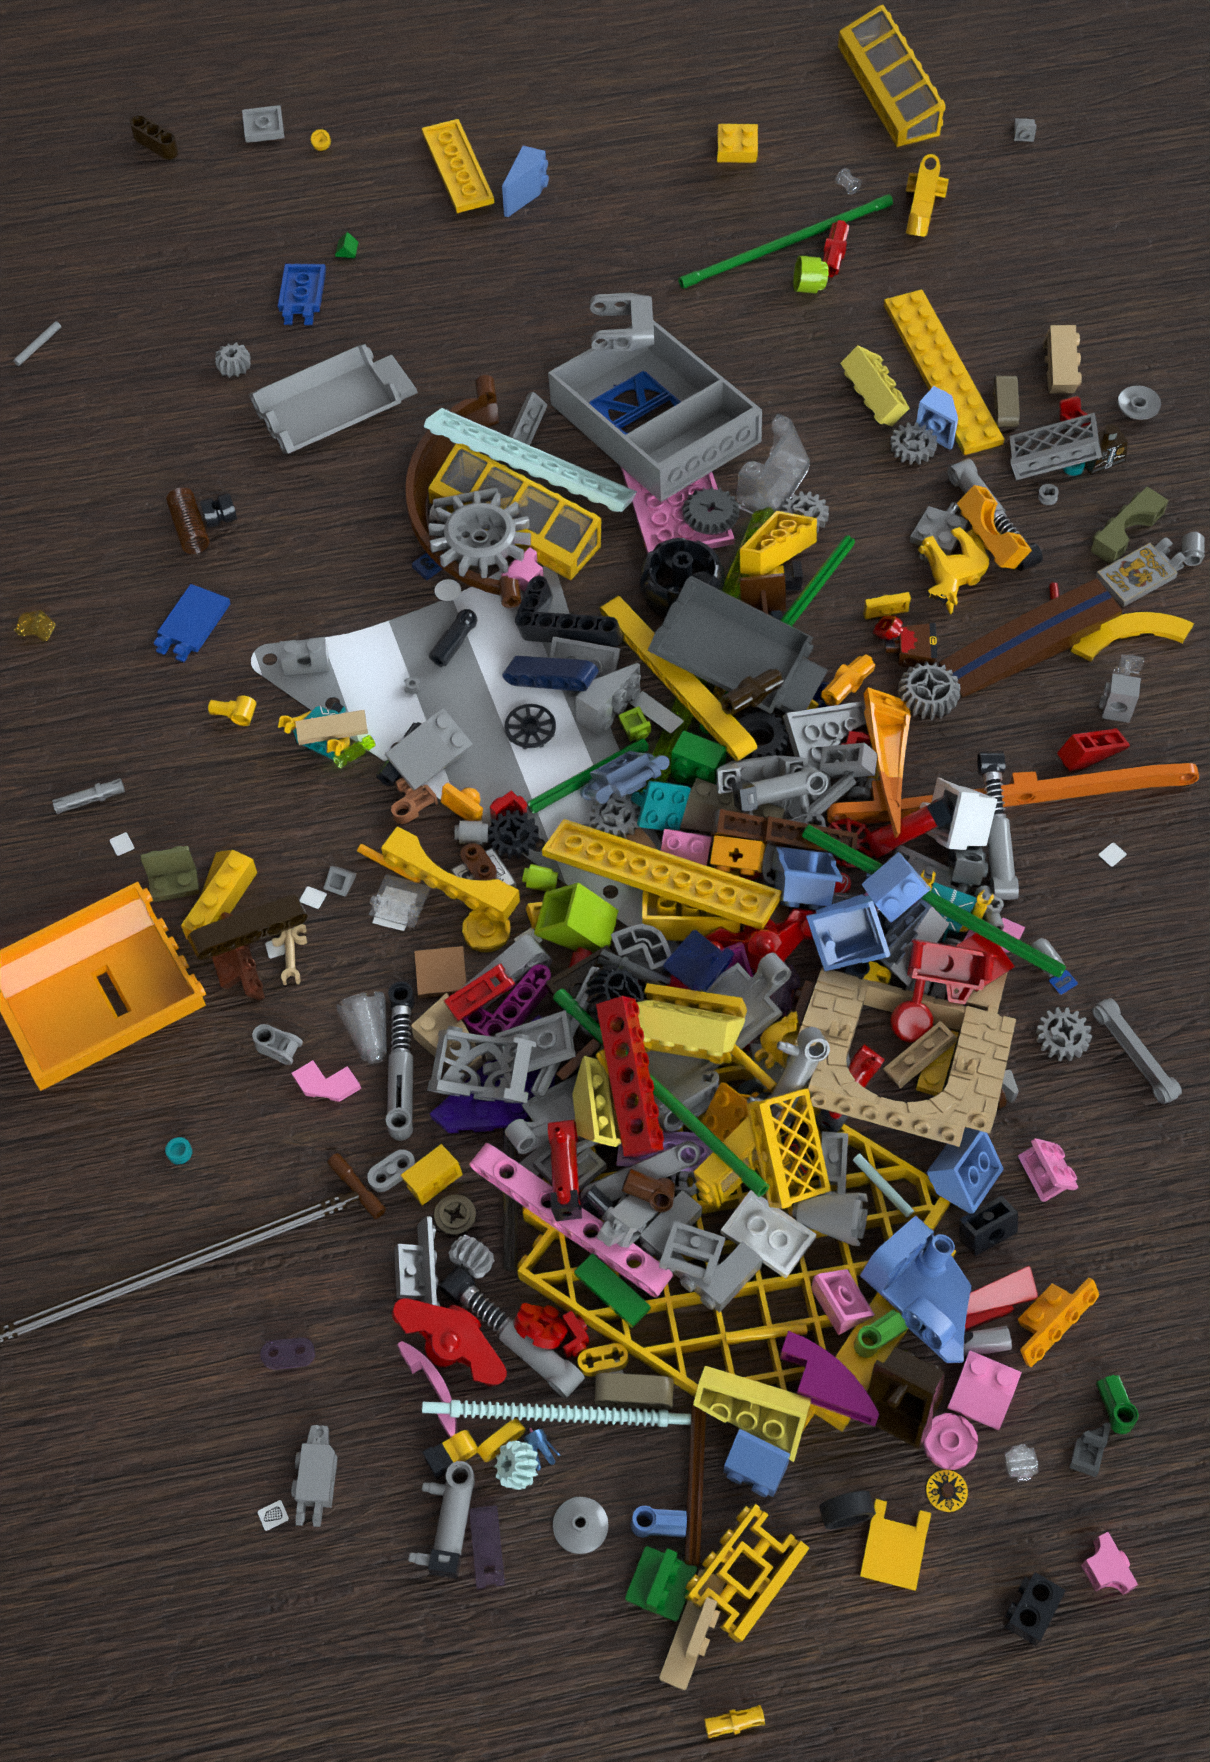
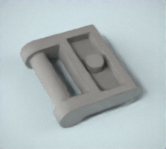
(695, 1244)

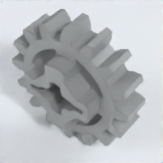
(913, 443)
(807, 506)
(615, 816)
(1056, 1038)

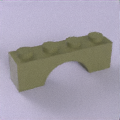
(1144, 509)

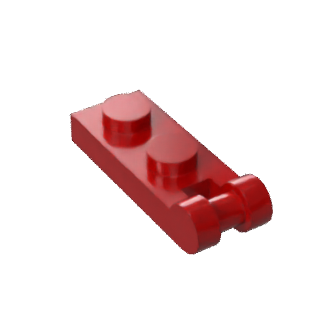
(478, 993)

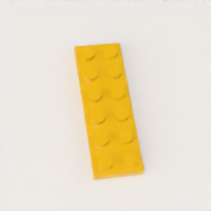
(457, 166)

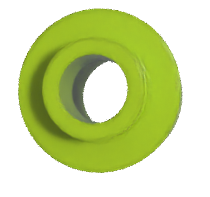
(540, 878)

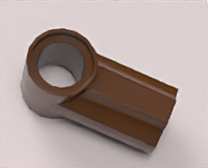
(649, 1188)

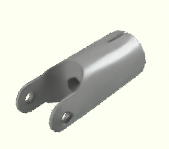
(987, 1341)

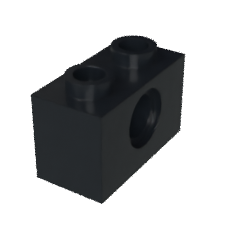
(988, 1226)

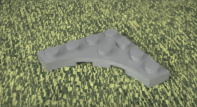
(822, 727)

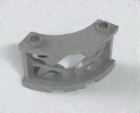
(511, 1086)

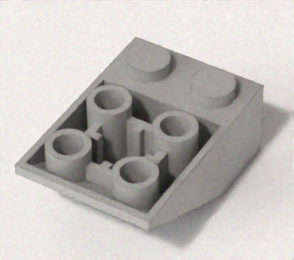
(607, 698)

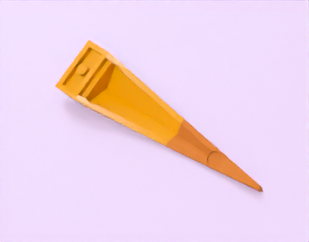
(888, 730)

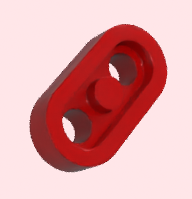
(888, 627)

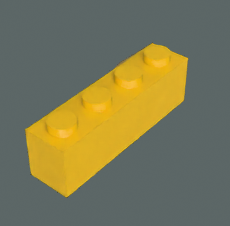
(222, 890)

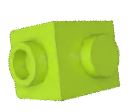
(635, 724)

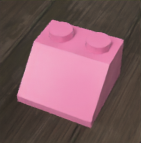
(984, 1390)

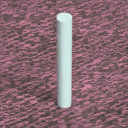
(883, 1185)

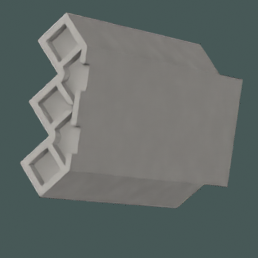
(330, 397)

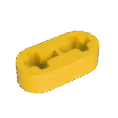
(602, 1353)
(510, 1432)

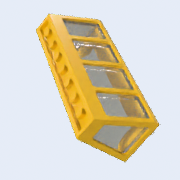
(892, 77)
(559, 529)

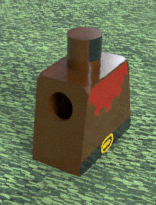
(914, 645)

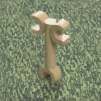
(289, 937)

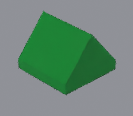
(347, 246)

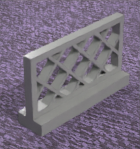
(1057, 454)

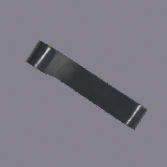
(541, 626)

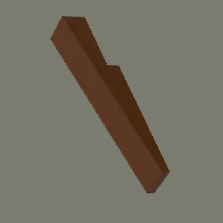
(773, 830)

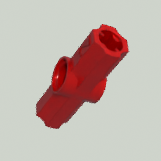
(836, 247)

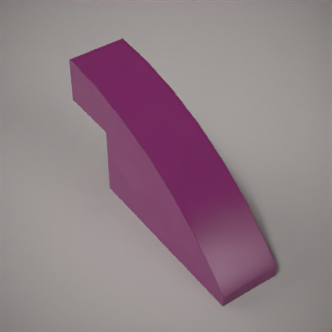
(828, 1380)

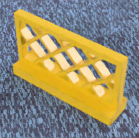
(771, 1158)

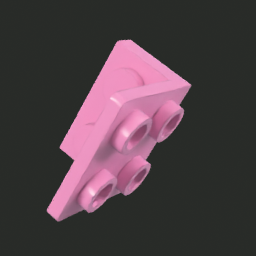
(687, 845)

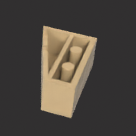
(1062, 358)
(426, 1031)

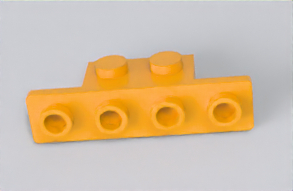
(1052, 1316)

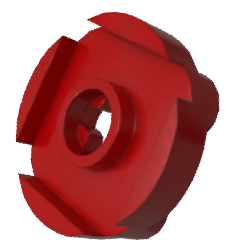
(541, 1325)

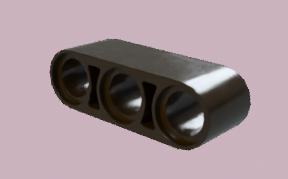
(154, 137)

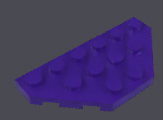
(480, 1115)

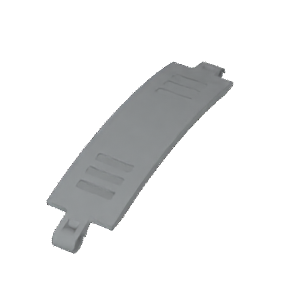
(667, 1068)

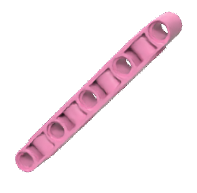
(533, 1192)

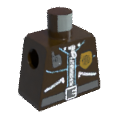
(1113, 449)

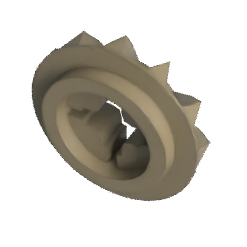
(451, 1204)

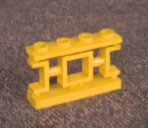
(762, 1585)

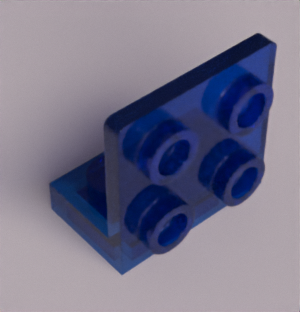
(698, 962)

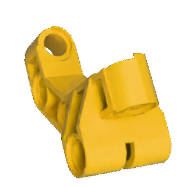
(925, 186)

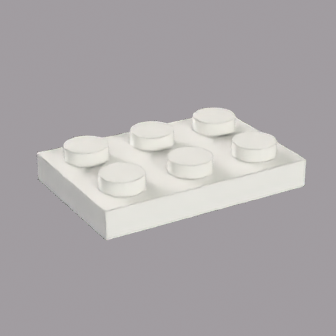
(769, 1233)

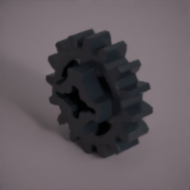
(502, 838)

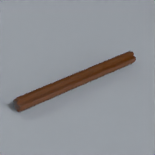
(695, 1486)

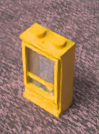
(715, 1178)

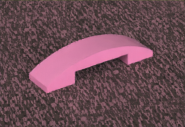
(417, 1361)

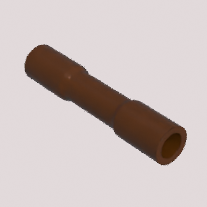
(366, 1197)

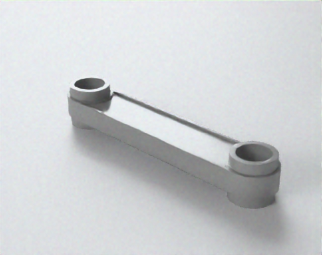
(1164, 1087)
(656, 1166)

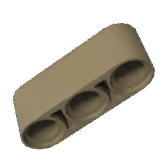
(1006, 401)
(634, 1391)

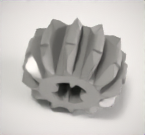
(232, 360)
(471, 1256)

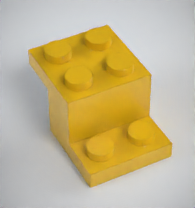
(737, 143)

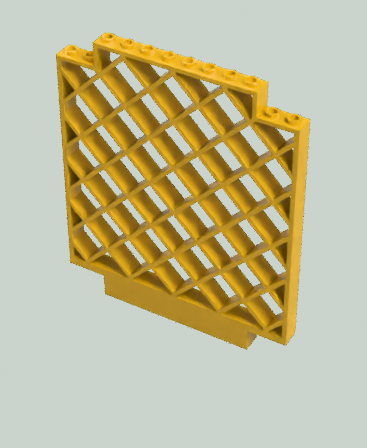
(856, 1364)

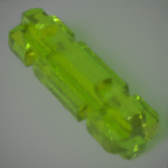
(354, 751)

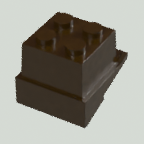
(906, 1395)

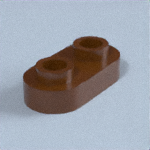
(478, 862)

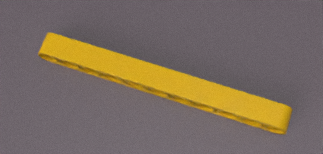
(681, 683)

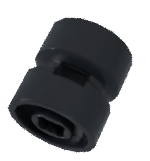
(218, 510)

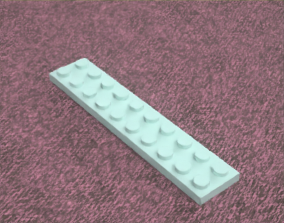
(530, 459)

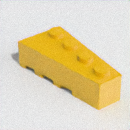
(777, 542)

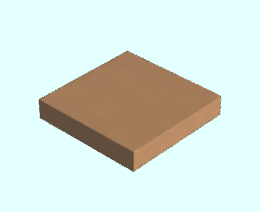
(440, 971)

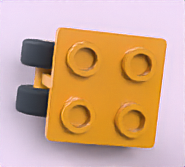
(729, 1107)

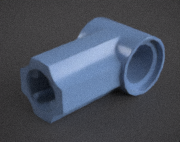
(663, 1522)

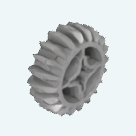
(926, 686)

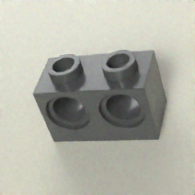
(967, 865)

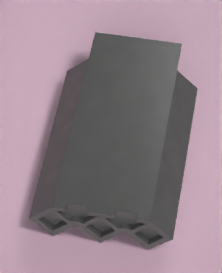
(732, 640)

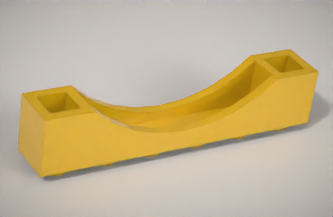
(489, 896)

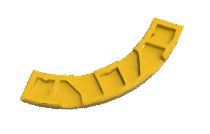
(1132, 625)

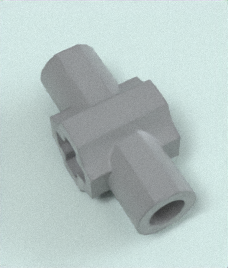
(993, 910)

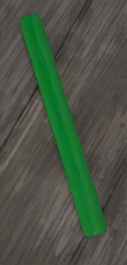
(579, 780)

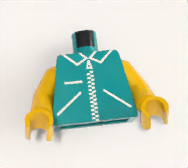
(327, 748)
(974, 905)

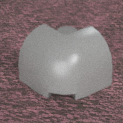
(643, 946)

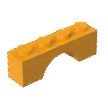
(979, 508)

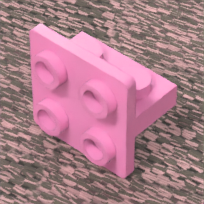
(1047, 1169)

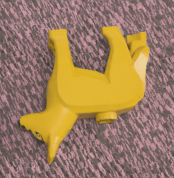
(955, 570)

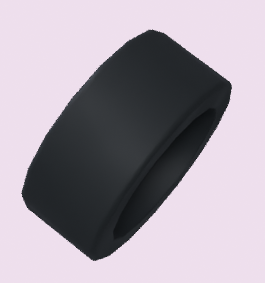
(847, 1509)

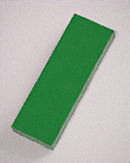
(612, 1290)

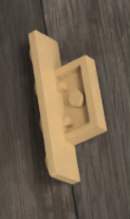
(690, 1636)

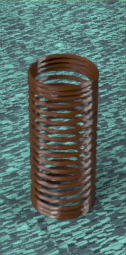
(191, 534)

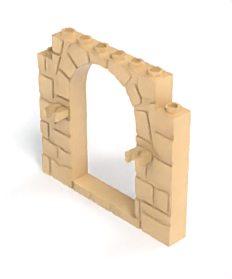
(974, 1076)

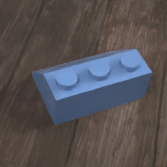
(966, 1172)

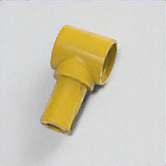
(238, 711)

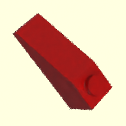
(1091, 747)

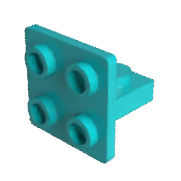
(661, 805)

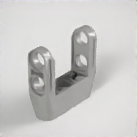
(641, 313)

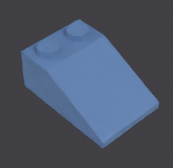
(524, 179)

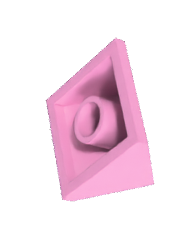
(841, 1300)

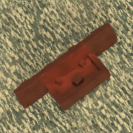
(238, 966)

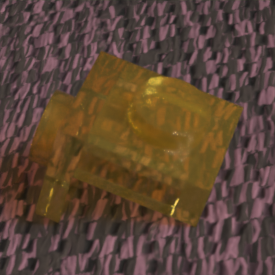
(35, 623)

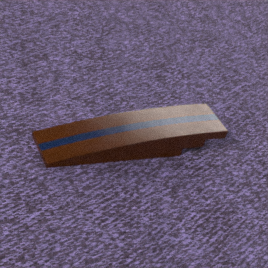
(1032, 637)

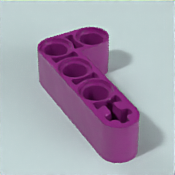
(512, 1004)

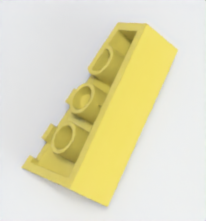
(875, 385)
(754, 1407)

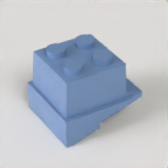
(805, 877)
(848, 933)

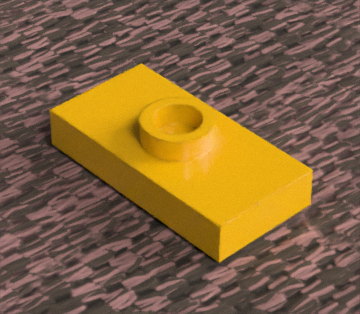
(886, 605)

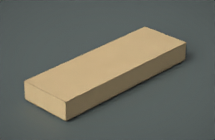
(331, 727)
(920, 1054)

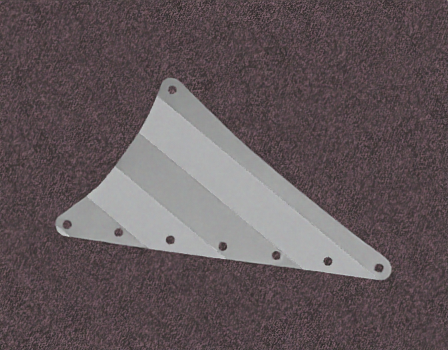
(370, 674)

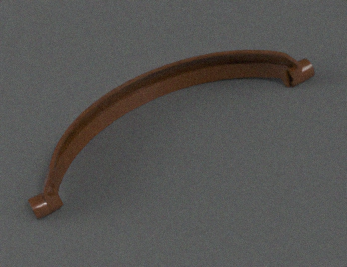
(422, 470)

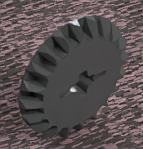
(718, 520)

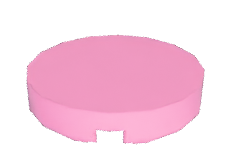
(951, 1441)

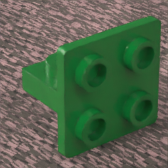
(660, 1583)

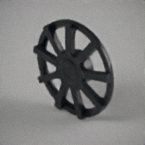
(530, 726)

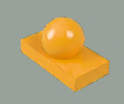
(463, 802)

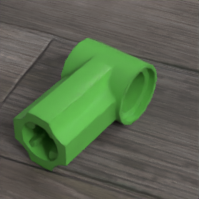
(880, 1332)

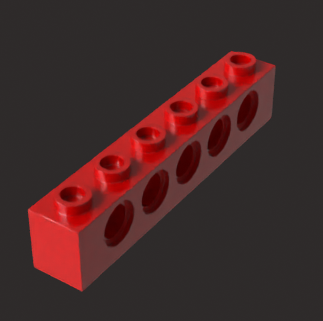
(620, 1066)

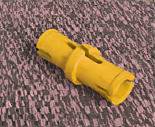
(734, 1721)

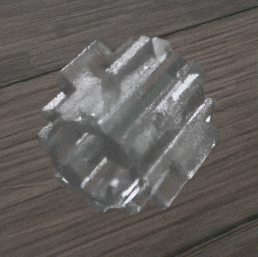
(1021, 1462)

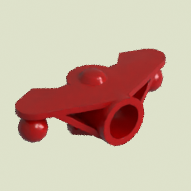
(774, 938)
(450, 1337)

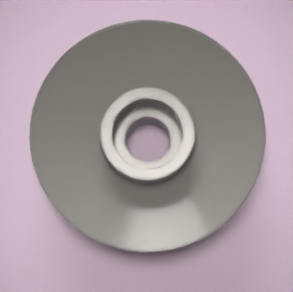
(1139, 402)
(582, 1539)

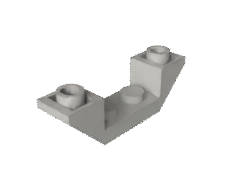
(757, 770)

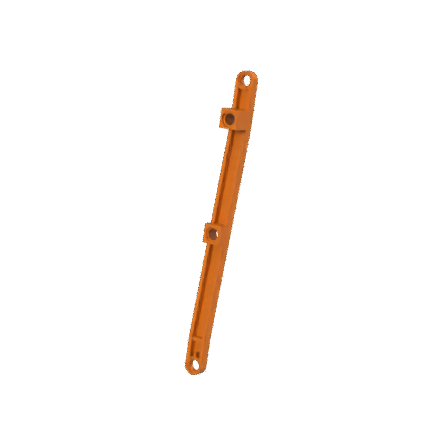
(1026, 789)

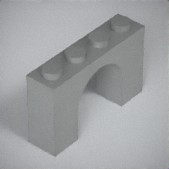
(728, 1276)

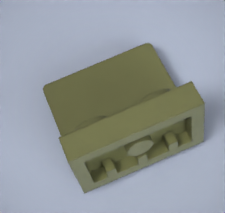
(171, 873)

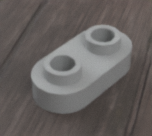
(389, 1169)

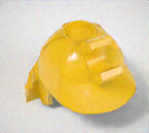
(785, 1031)

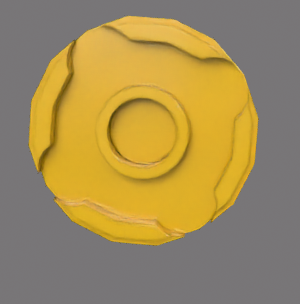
(483, 933)

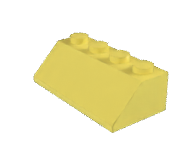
(689, 1027)

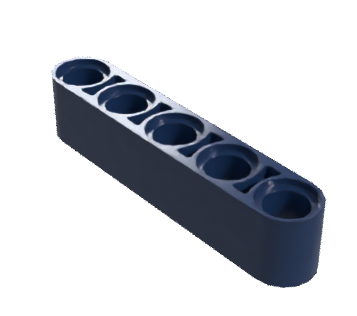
(550, 673)

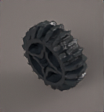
(611, 983)

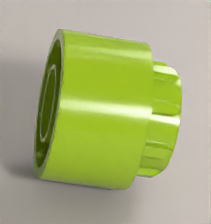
(810, 274)

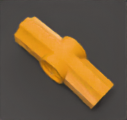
(847, 680)

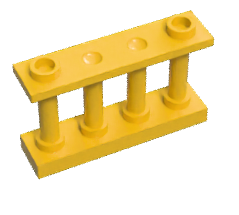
(695, 999)

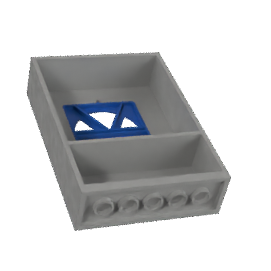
(678, 447)

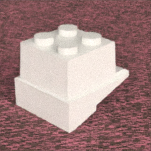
(970, 820)

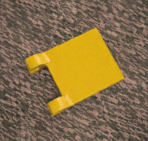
(894, 1549)

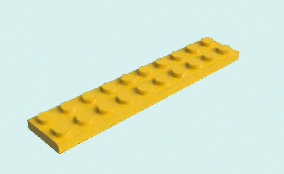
(943, 368)
(662, 874)

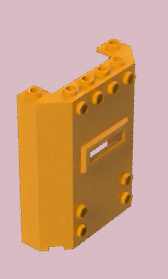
(54, 991)

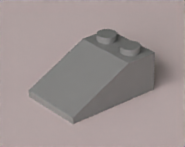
(429, 749)

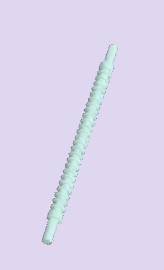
(456, 1408)

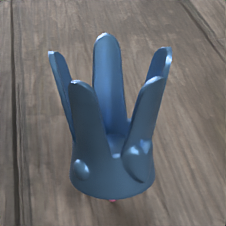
(538, 1440)

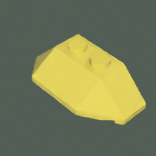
(595, 1104)

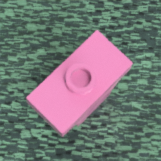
(525, 570)
(1109, 1566)

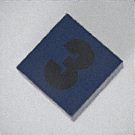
(426, 566)

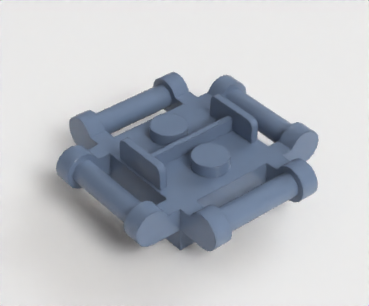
(623, 775)

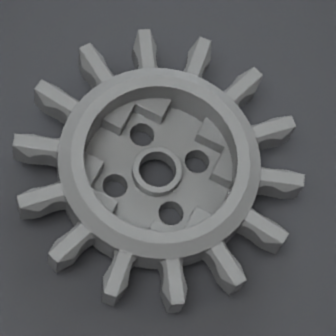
(471, 522)

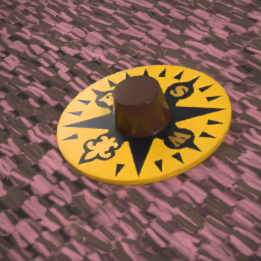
(947, 1490)

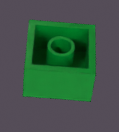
(696, 758)

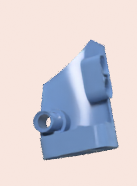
(924, 1285)

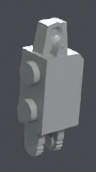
(626, 1221)
(315, 1475)

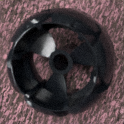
(681, 557)

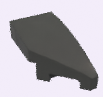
(1089, 1450)

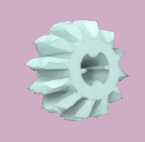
(516, 1465)

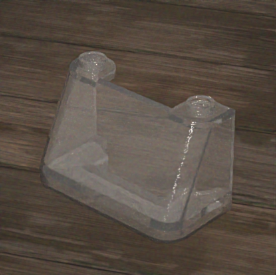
(780, 476)

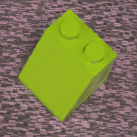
(576, 918)

